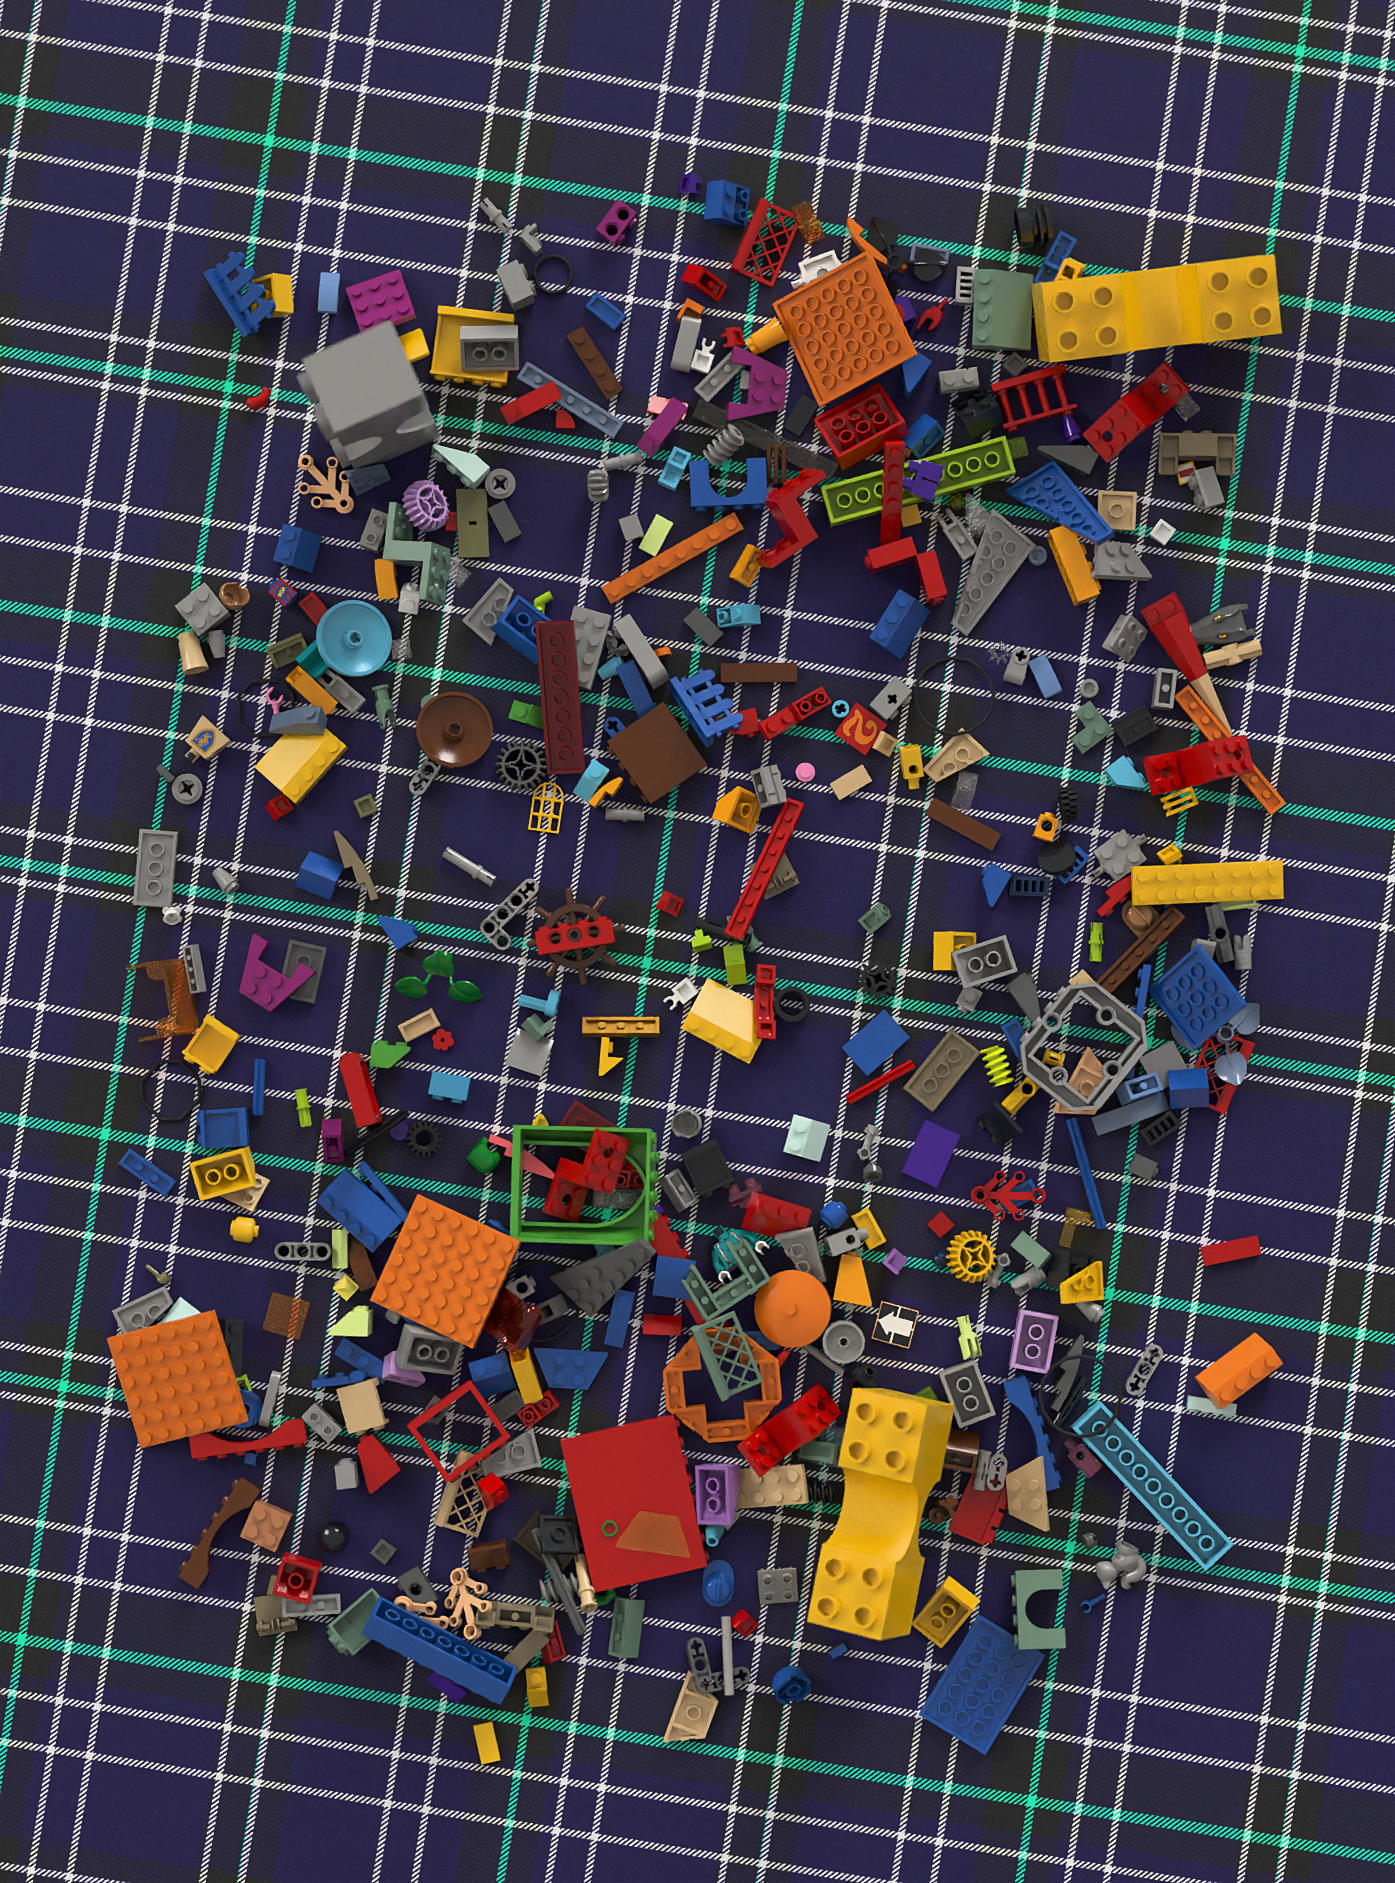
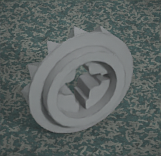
(500, 474)
(612, 643)
(178, 787)

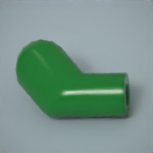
(606, 1598)

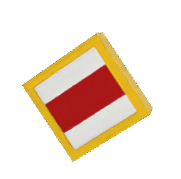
(1184, 471)

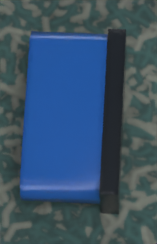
(837, 1649)

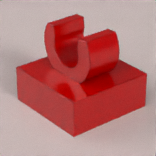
(734, 337)

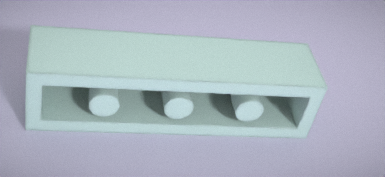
(1205, 1405)

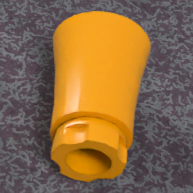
(766, 337)

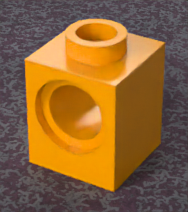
(1039, 833)

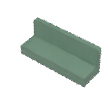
(626, 1627)

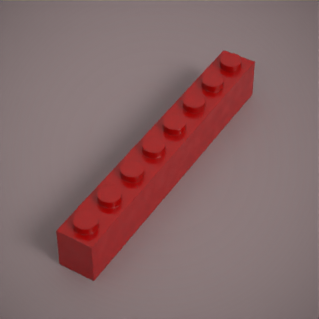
(667, 1245)

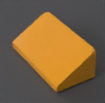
(746, 566)

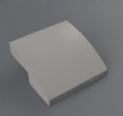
(528, 1054)

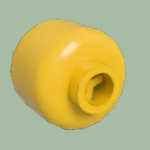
(244, 1229)

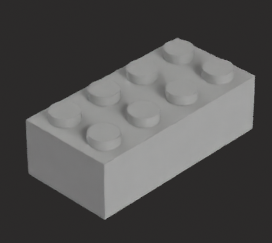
(590, 634)

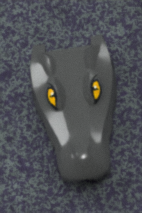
(1222, 626)

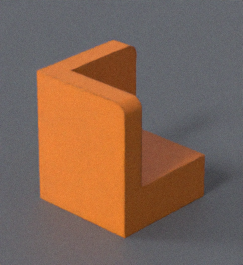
(691, 309)

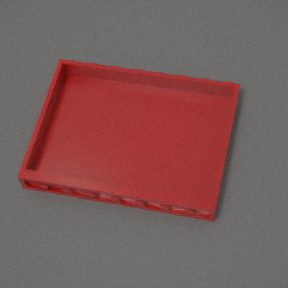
(616, 1476)

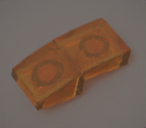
(807, 223)

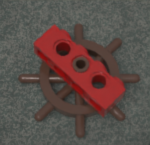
(575, 936)

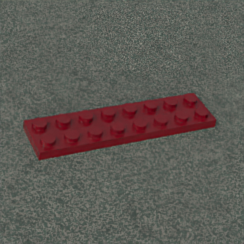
(560, 697)

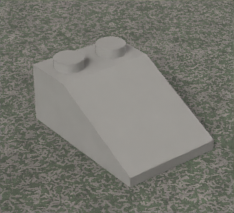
(984, 962)

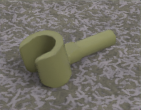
(162, 1278)

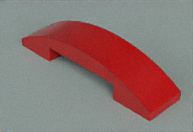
(764, 1002)

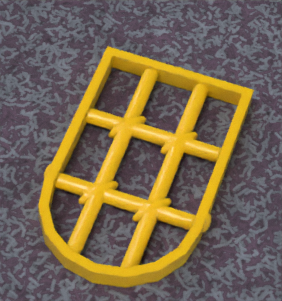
(551, 815)

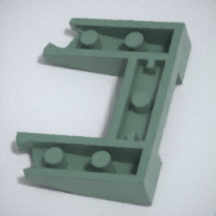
(752, 1278)

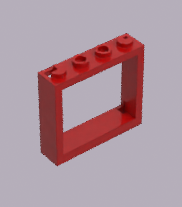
(360, 1089)
(440, 1405)

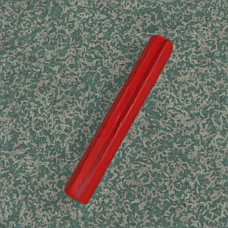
(880, 1082)

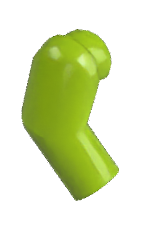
(539, 602)

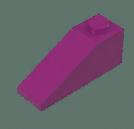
(662, 427)

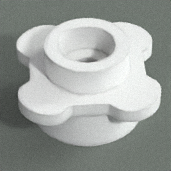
(172, 919)

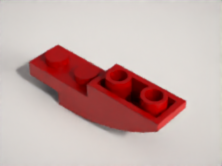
(794, 714)
(1115, 894)

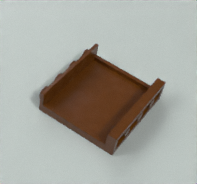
(656, 754)

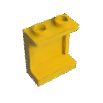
(211, 1045)

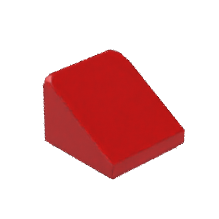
(279, 807)
(670, 903)
(940, 1224)
(744, 1623)

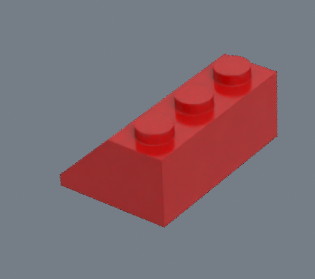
(774, 1216)

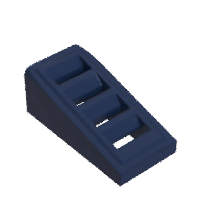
(1046, 880)

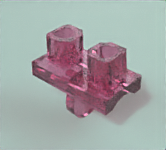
(737, 1197)

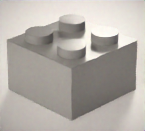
(514, 282)
(202, 610)

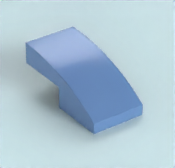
(328, 293)
(1044, 676)

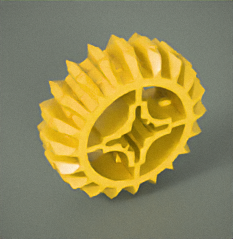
(961, 1266)

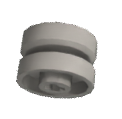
(853, 1335)

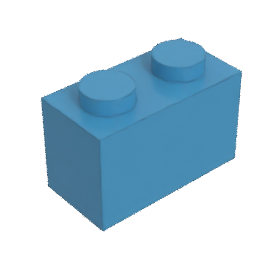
(449, 1086)

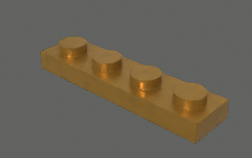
(620, 1027)

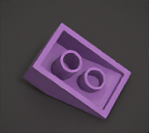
(717, 1492)

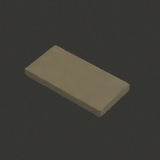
(941, 1070)

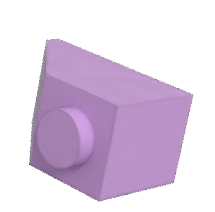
(395, 1373)

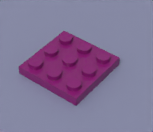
(381, 301)

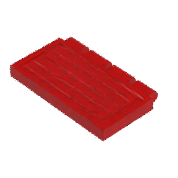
(979, 1511)

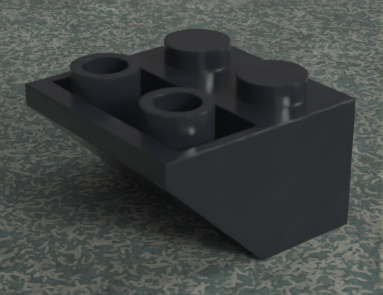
(977, 412)

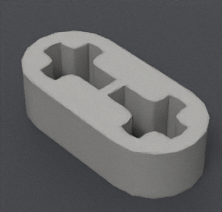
(992, 1471)

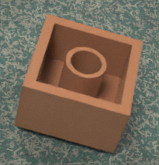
(266, 1525)

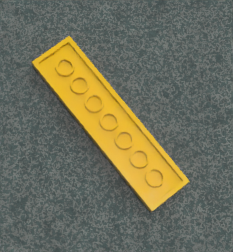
(1207, 882)

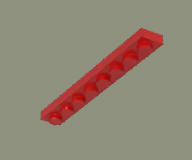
(764, 869)

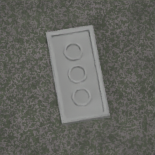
(155, 868)

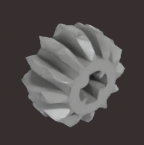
(598, 485)

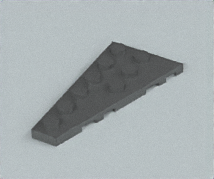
(602, 1276)

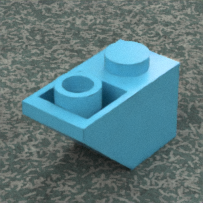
(738, 616)
(1123, 774)

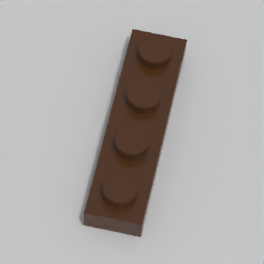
(594, 363)

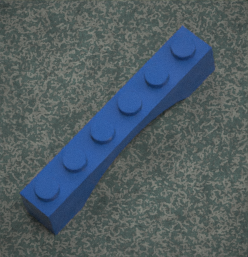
(1019, 1394)

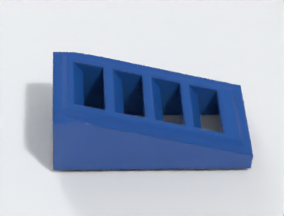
(1064, 880)

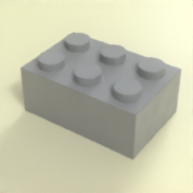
(427, 1350)
(968, 1392)

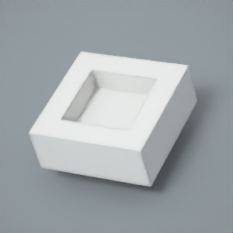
(1162, 532)

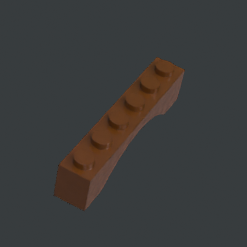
(198, 1565)

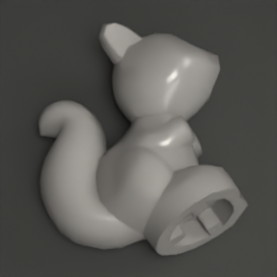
(1125, 1560)

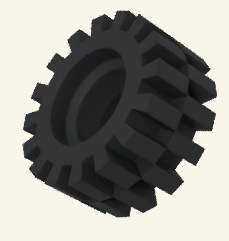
(1068, 803)
(415, 1130)

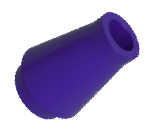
(1072, 430)

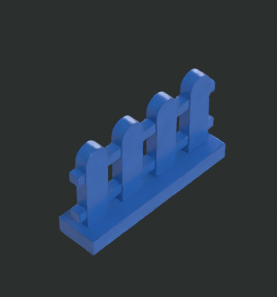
(229, 294)
(698, 718)

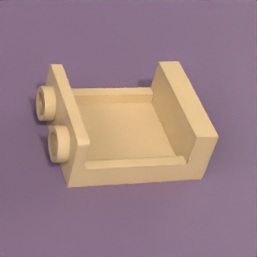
(362, 1406)

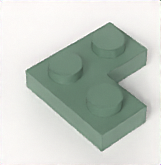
(1095, 727)

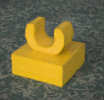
(1170, 854)

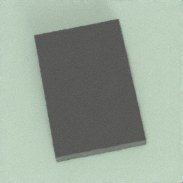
(311, 956)

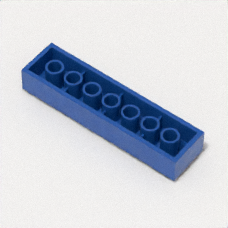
(439, 1650)

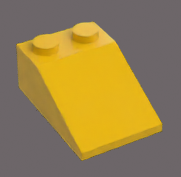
(945, 1612)

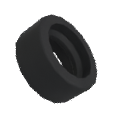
(806, 1007)

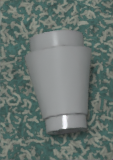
(217, 643)
(226, 881)
(1091, 1310)

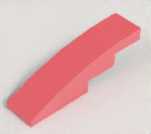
(530, 1162)

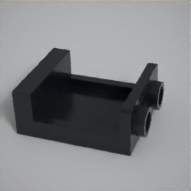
(707, 1168)

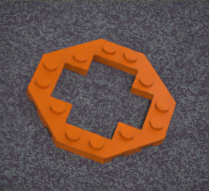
(695, 1415)

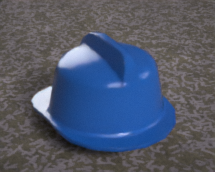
(718, 1583)

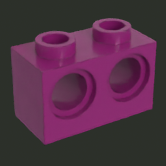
(612, 221)

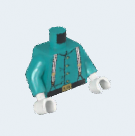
(721, 1256)

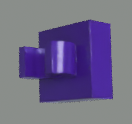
(688, 184)

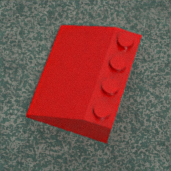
(861, 426)

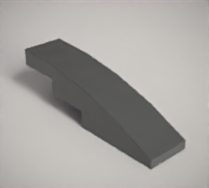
(1068, 1375)

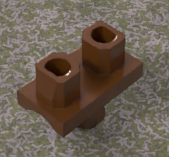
(942, 1510)

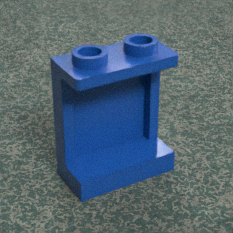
(223, 1128)

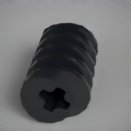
(820, 1492)

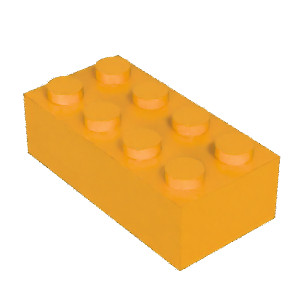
(1073, 565)

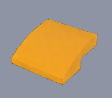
(610, 789)

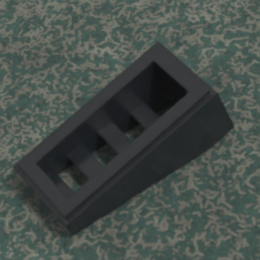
(1178, 1123)

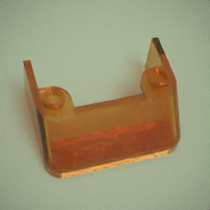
(181, 1003)

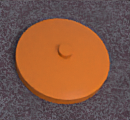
(793, 1308)

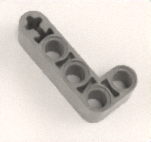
(641, 651)
(512, 911)

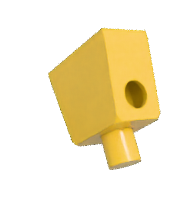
(910, 756)

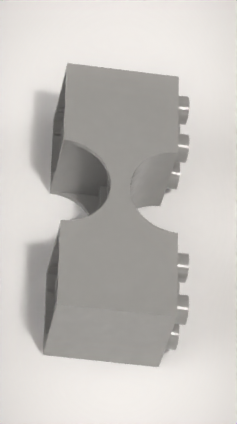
(368, 398)

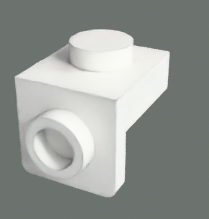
(409, 598)

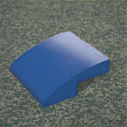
(669, 1275)

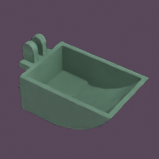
(347, 1628)

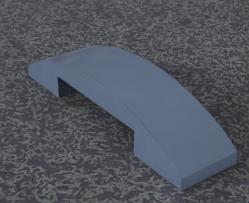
(1130, 1113)

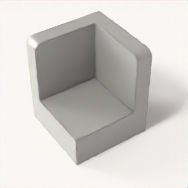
(631, 527)

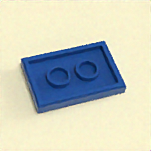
(875, 1042)

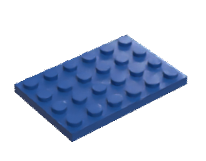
(981, 1685)

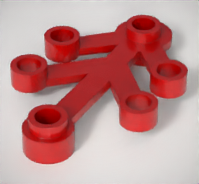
(1004, 1195)

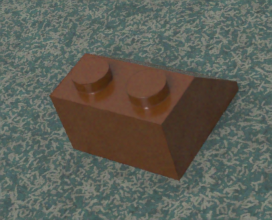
(488, 1555)

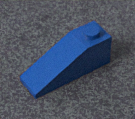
(619, 1318)

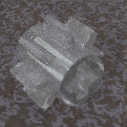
(994, 655)

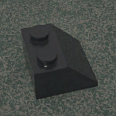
(1065, 1265)

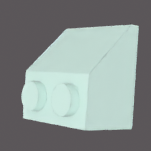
(806, 1138)

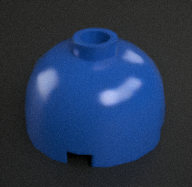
(791, 1684)

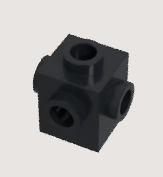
(863, 1377)

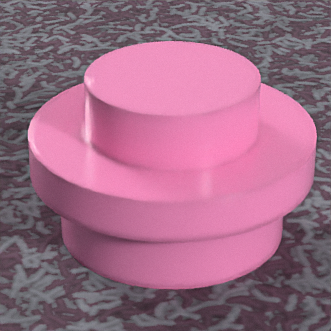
(805, 772)

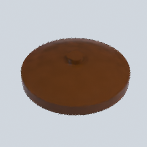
(454, 729)

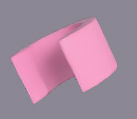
(275, 704)

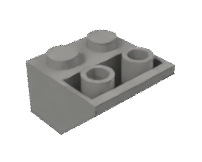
(1206, 488)

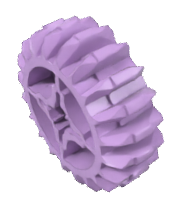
(427, 504)

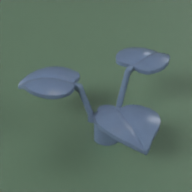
(1230, 1067)

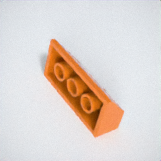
(1238, 1370)

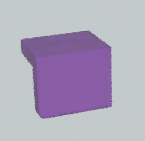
(895, 1261)

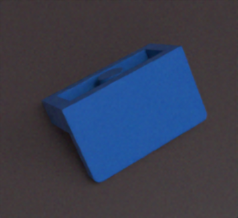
(923, 436)

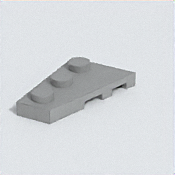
(488, 610)
(804, 1251)
(143, 1311)
(514, 1457)

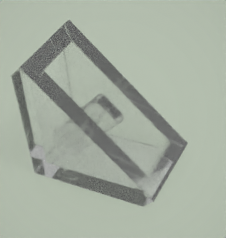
(964, 790)

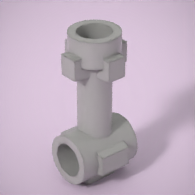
(864, 1152)
(1003, 1260)

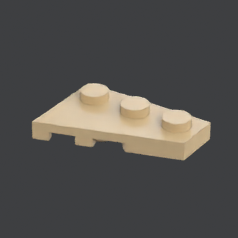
(954, 756)

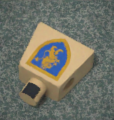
(205, 740)

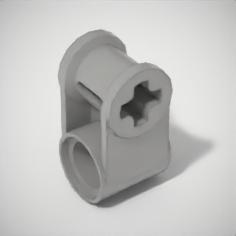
(1016, 669)

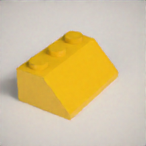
(224, 1173)

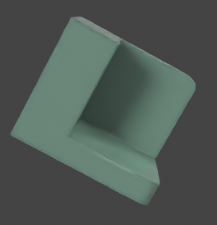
(536, 1027)

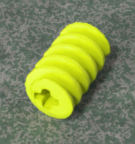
(997, 1065)

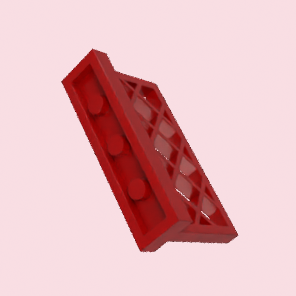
(749, 238)
(1229, 1089)

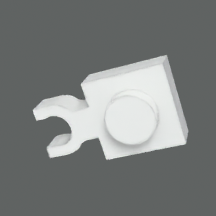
(703, 359)
(682, 992)

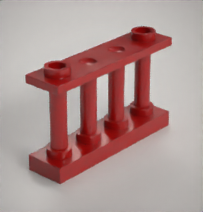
(1019, 384)

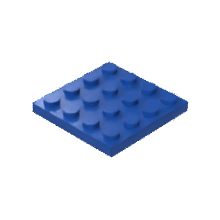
(1197, 997)

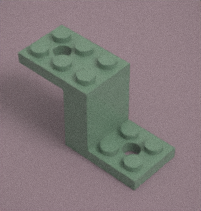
(428, 555)

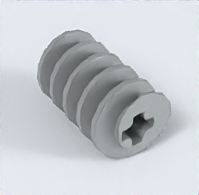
(725, 446)
(549, 1589)

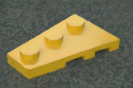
(1084, 1285)

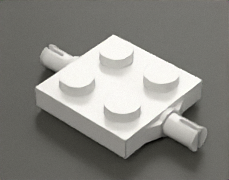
(816, 267)

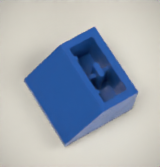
(726, 203)

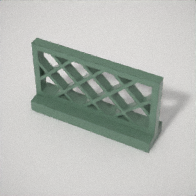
(710, 1357)

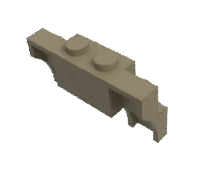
(1197, 447)
(520, 1615)

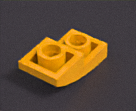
(386, 579)

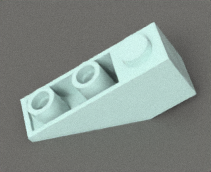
(464, 464)

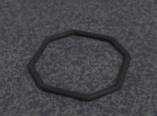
(239, 705)
(151, 1071)

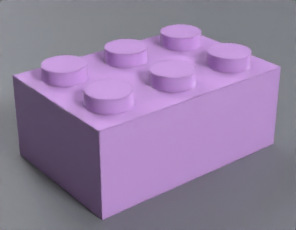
(1033, 1341)

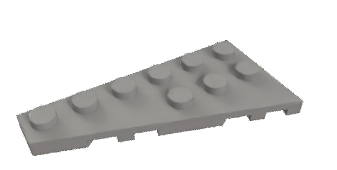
(995, 562)

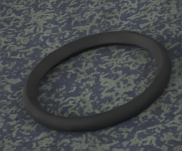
(553, 257)

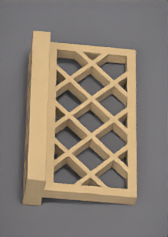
(450, 1494)

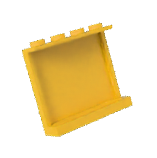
(447, 350)

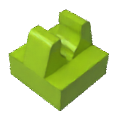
(701, 942)

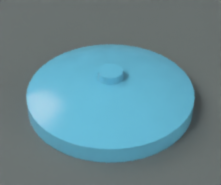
(354, 638)

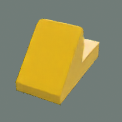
(606, 1062)
(537, 1686)

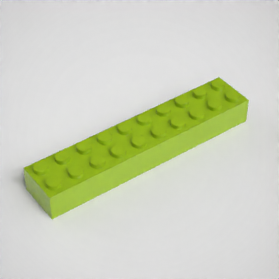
(962, 470)

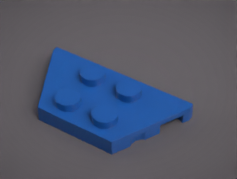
(569, 1367)

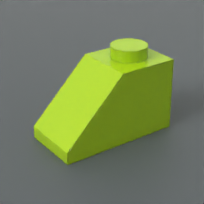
(735, 964)

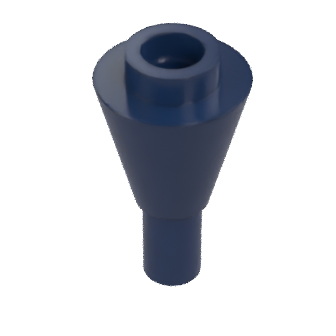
(940, 1259)

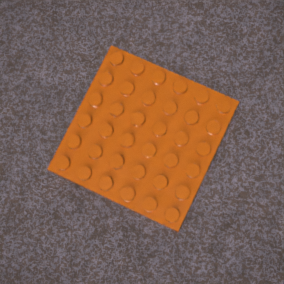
(844, 328)
(445, 1271)
(177, 1379)

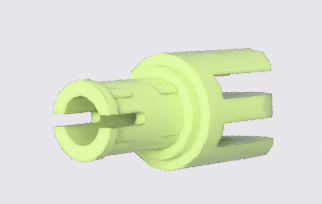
(968, 1340)

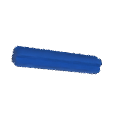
(258, 1088)

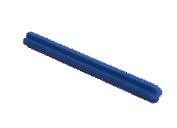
(1086, 1173)

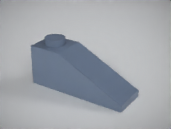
(301, 720)

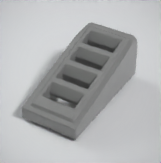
(965, 300)

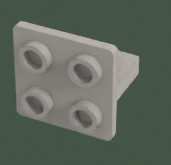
(1125, 637)

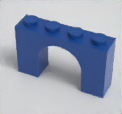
(705, 498)

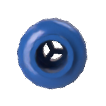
(833, 1215)

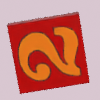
(860, 729)

